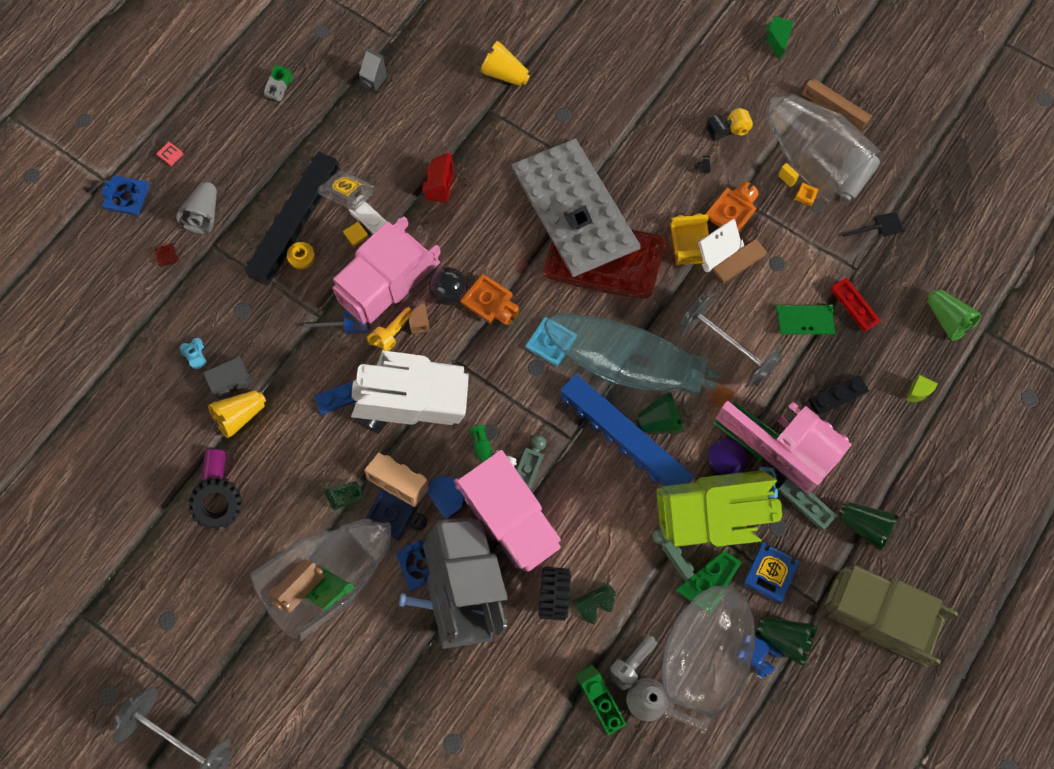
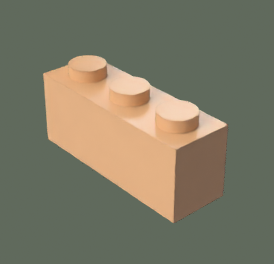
(397, 479)

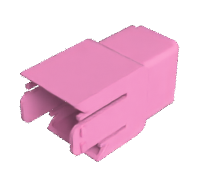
(383, 271)
(509, 511)

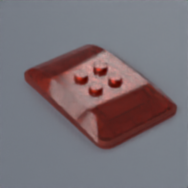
(625, 276)

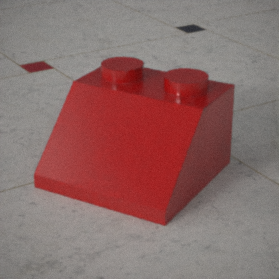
(439, 178)

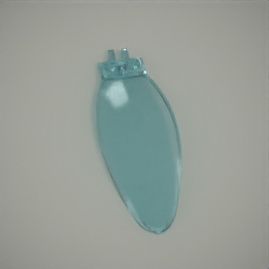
(628, 354)

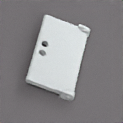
(720, 245)

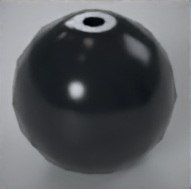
(448, 286)

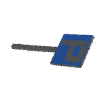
(350, 323)

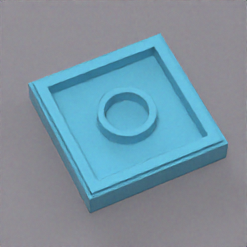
(543, 347)

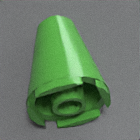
(953, 314)

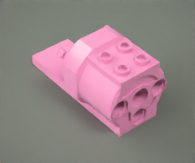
(803, 450)

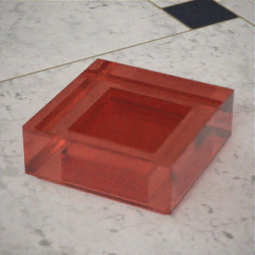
(166, 255)

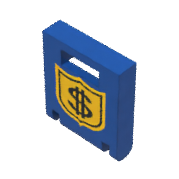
(774, 568)

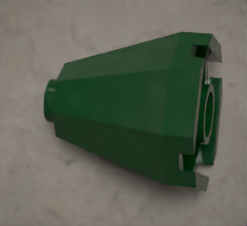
(660, 417)

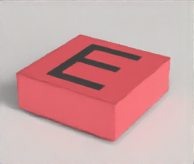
(170, 153)

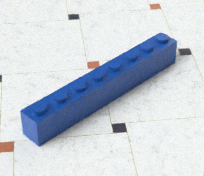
(623, 433)

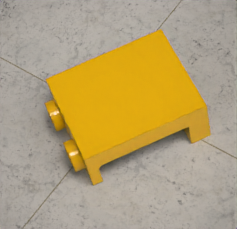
(685, 235)

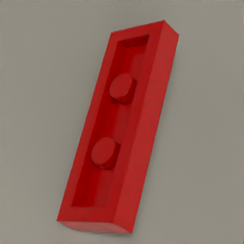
(855, 305)

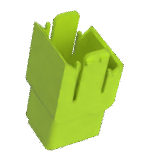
(718, 509)

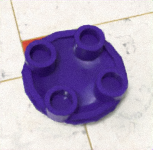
(727, 457)

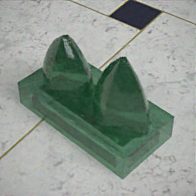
(587, 603)

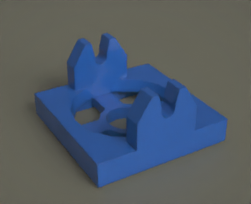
(109, 192)
(403, 556)

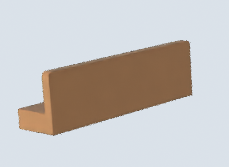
(833, 101)

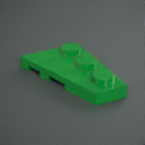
(716, 573)

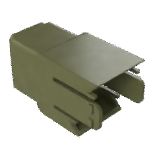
(888, 613)

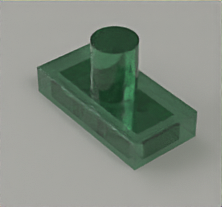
(344, 495)

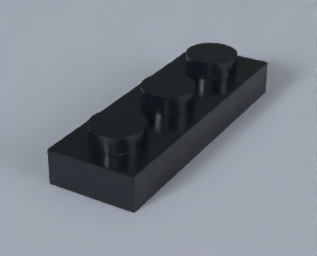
(838, 395)

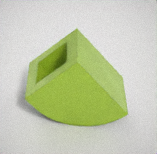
(920, 389)

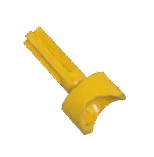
(383, 337)

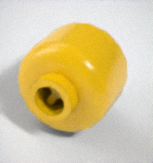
(739, 121)

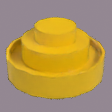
(301, 255)

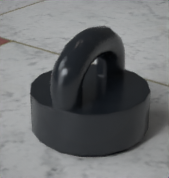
(705, 164)

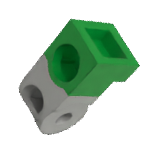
(278, 83)

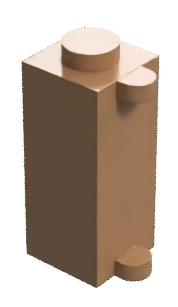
(296, 586)

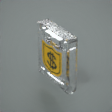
(343, 186)

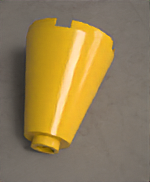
(504, 66)
(236, 411)

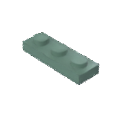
(807, 504)

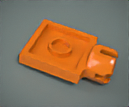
(734, 205)
(490, 301)

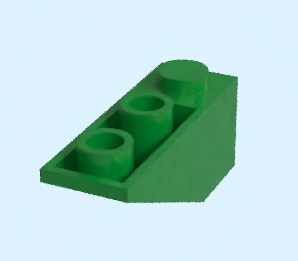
(600, 699)

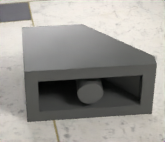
(372, 70)

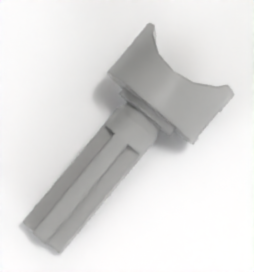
(623, 673)

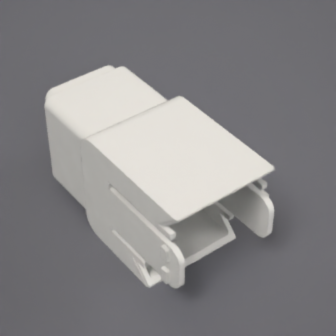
(410, 390)

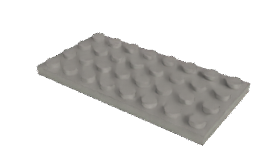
(562, 180)

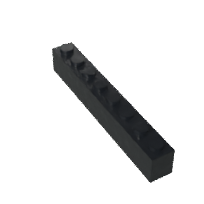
(291, 219)

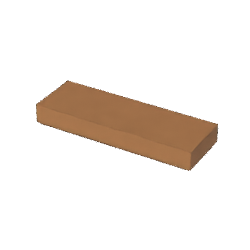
(739, 261)

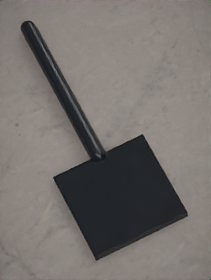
(888, 225)

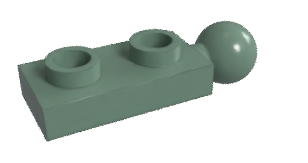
(531, 460)
(674, 554)

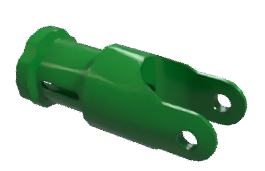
(481, 446)

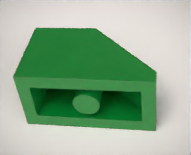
(778, 34)

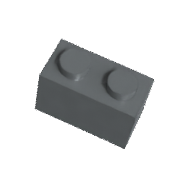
(228, 377)

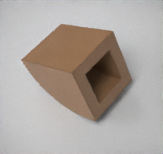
(419, 320)

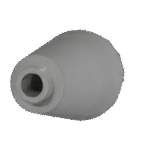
(857, 181)
(199, 209)
(639, 702)

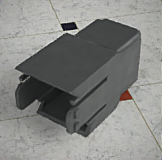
(462, 580)

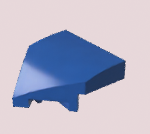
(446, 496)

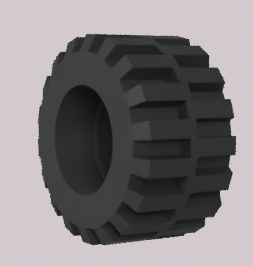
(210, 519)
(554, 593)

